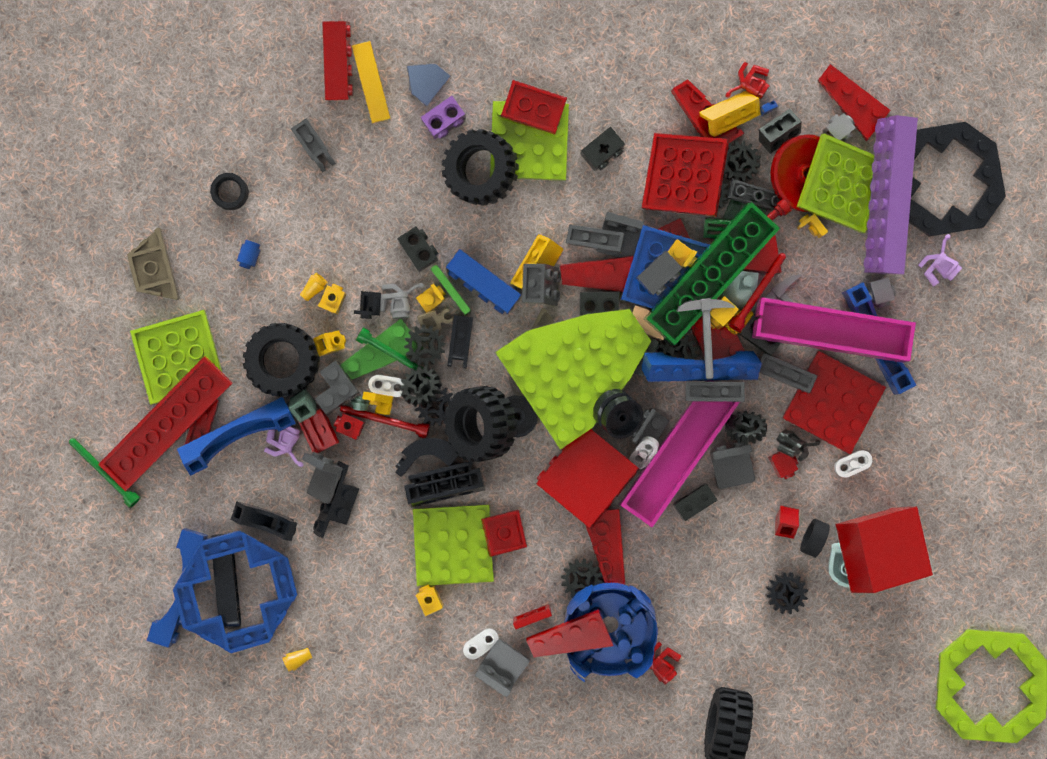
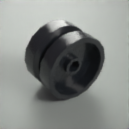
(618, 413)
(528, 417)

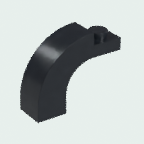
(427, 446)
(264, 520)

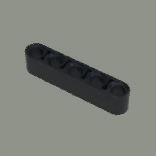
(227, 590)

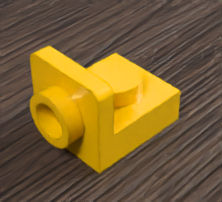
(816, 227)
(682, 254)
(431, 298)
(382, 402)

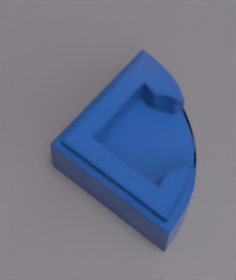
(768, 107)

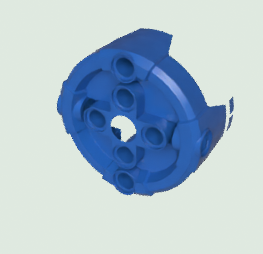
(632, 639)

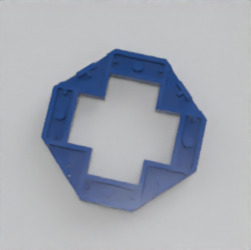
(198, 571)

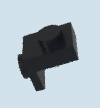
(369, 304)

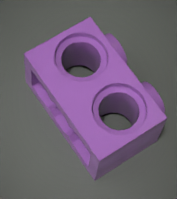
(439, 113)

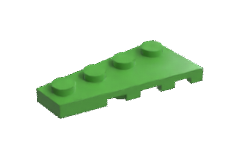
(370, 358)

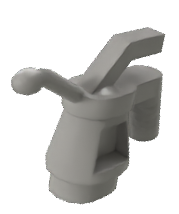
(399, 304)

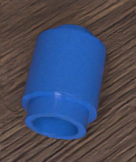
(248, 254)

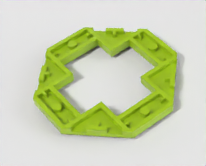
(950, 683)

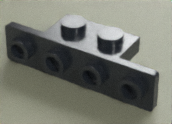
(340, 505)

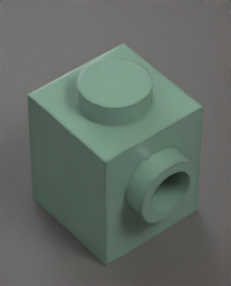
(302, 405)

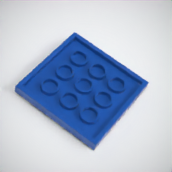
(649, 247)

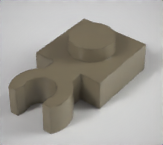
(431, 318)

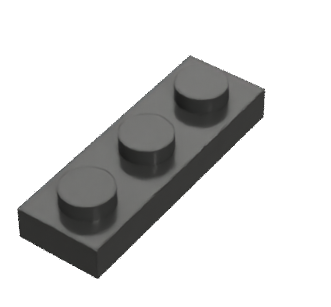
(595, 238)
(787, 373)
(715, 391)

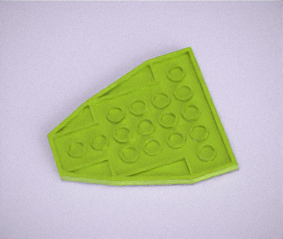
(572, 365)

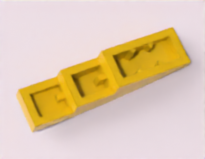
(371, 81)

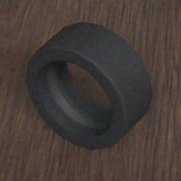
(215, 189)
(815, 538)

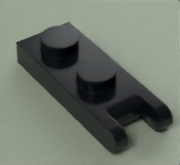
(460, 340)

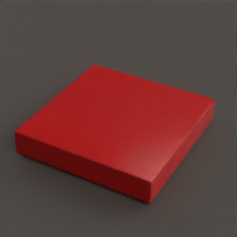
(504, 533)
(532, 616)

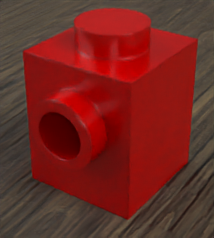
(784, 465)
(787, 522)

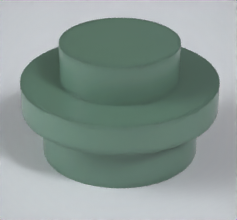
(359, 403)

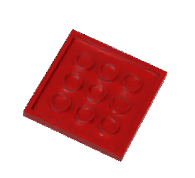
(685, 174)
(837, 404)

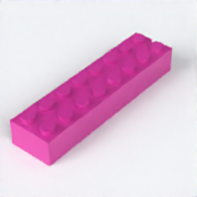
(833, 330)
(676, 458)

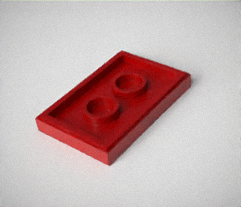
(534, 107)

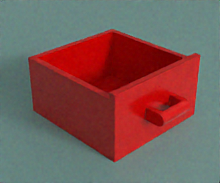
(884, 549)

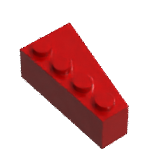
(337, 60)

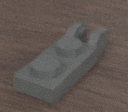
(312, 143)

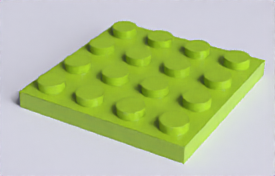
(538, 152)
(839, 184)
(171, 350)
(451, 545)

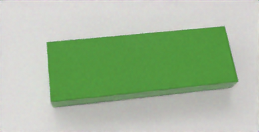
(451, 290)

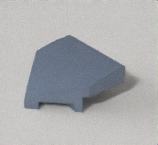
(426, 81)

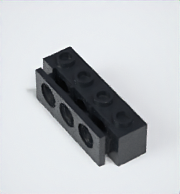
(444, 488)

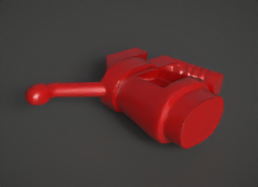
(750, 83)
(662, 669)

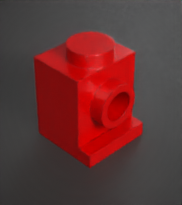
(356, 426)

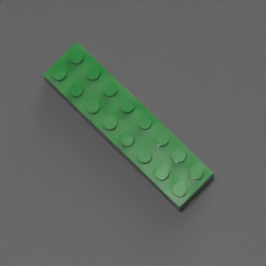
(712, 271)

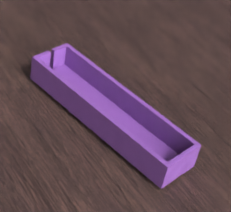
(890, 195)

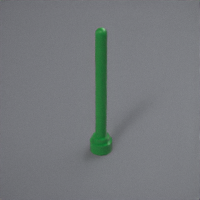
(366, 337)
(129, 497)

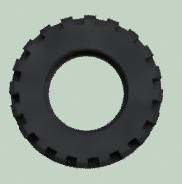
(457, 160)
(255, 359)
(497, 420)
(728, 724)

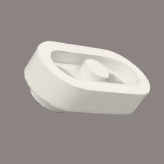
(387, 385)
(645, 452)
(852, 463)
(480, 643)

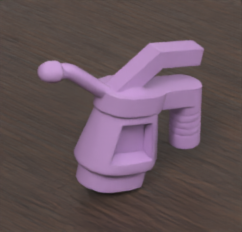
(945, 266)
(286, 441)

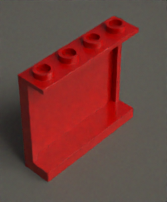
(587, 477)

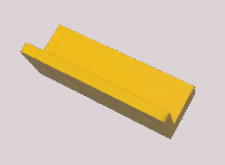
(731, 112)
(541, 252)

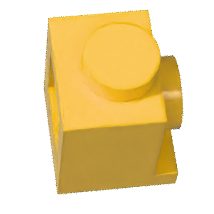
(332, 306)
(333, 341)

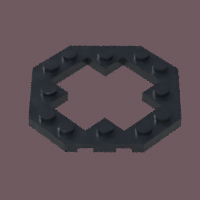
(988, 172)

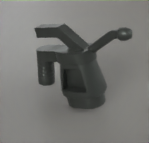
(791, 444)

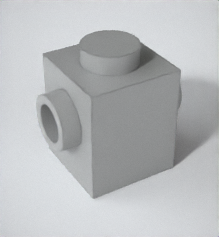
(840, 127)
(881, 292)

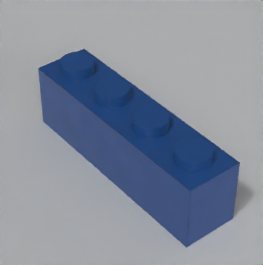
(483, 281)

